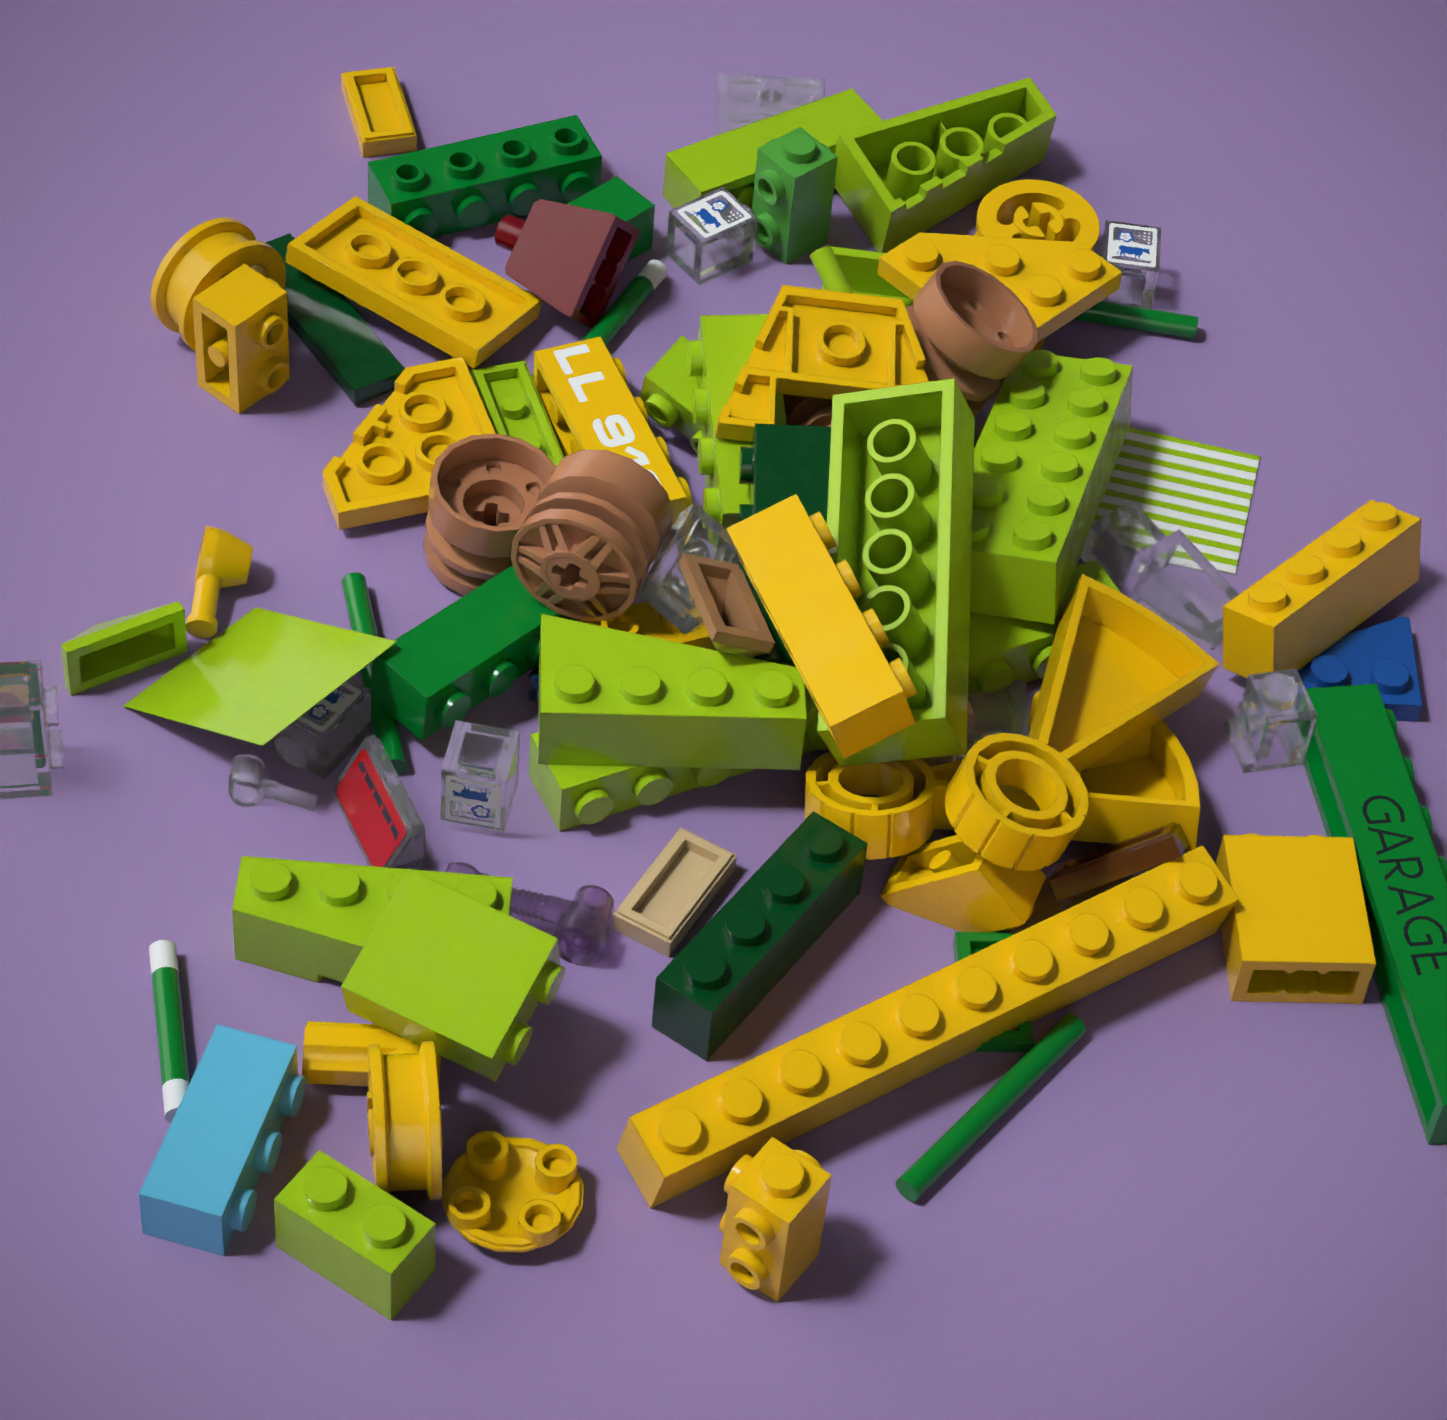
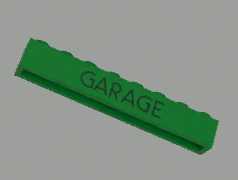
(1370, 795)

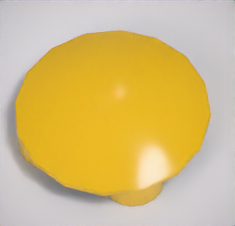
(513, 1192)

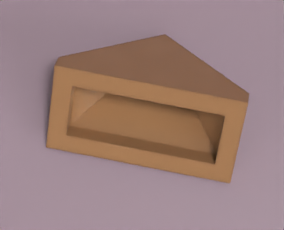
(727, 606)

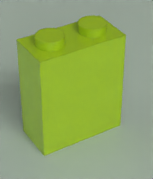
(454, 975)

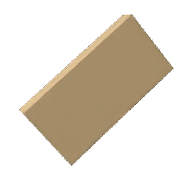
(674, 892)

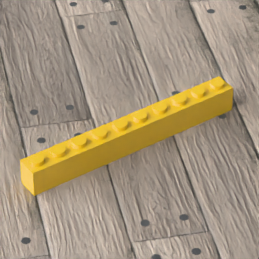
(923, 1026)

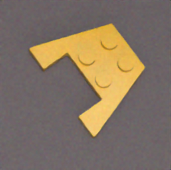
(819, 348)

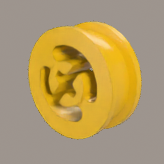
(1037, 212)
(200, 261)
(405, 1120)

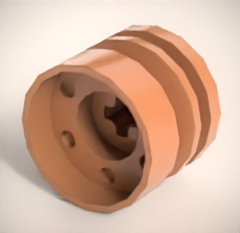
(971, 330)
(478, 505)
(592, 535)

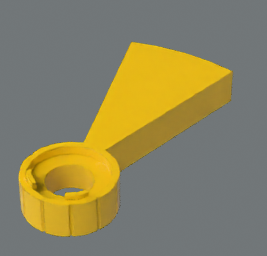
(1104, 683)
(1128, 794)

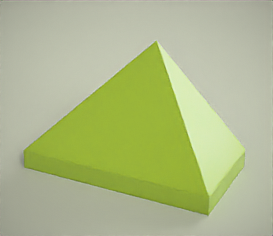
(123, 646)

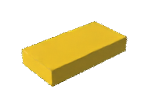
(378, 112)

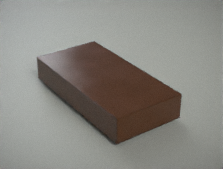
(1118, 861)

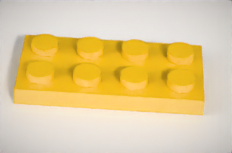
(413, 281)

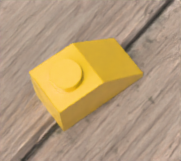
(961, 888)

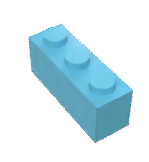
(221, 1141)

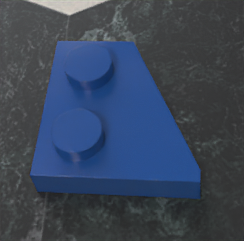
(1373, 656)

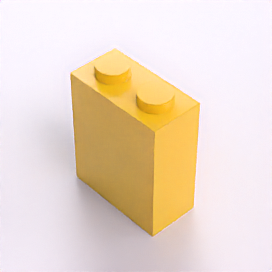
(1297, 920)

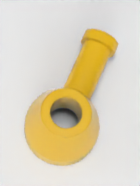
(221, 564)

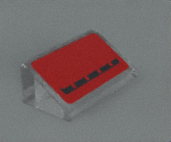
(380, 809)

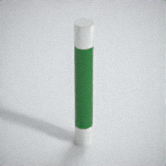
(629, 302)
(169, 1024)

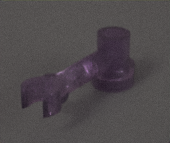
(580, 923)

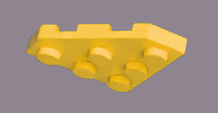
(1047, 276)
(396, 445)

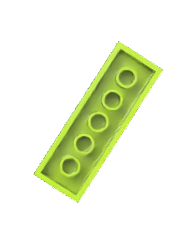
(1043, 479)
(906, 531)

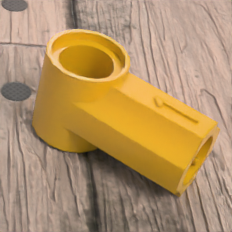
(339, 1051)

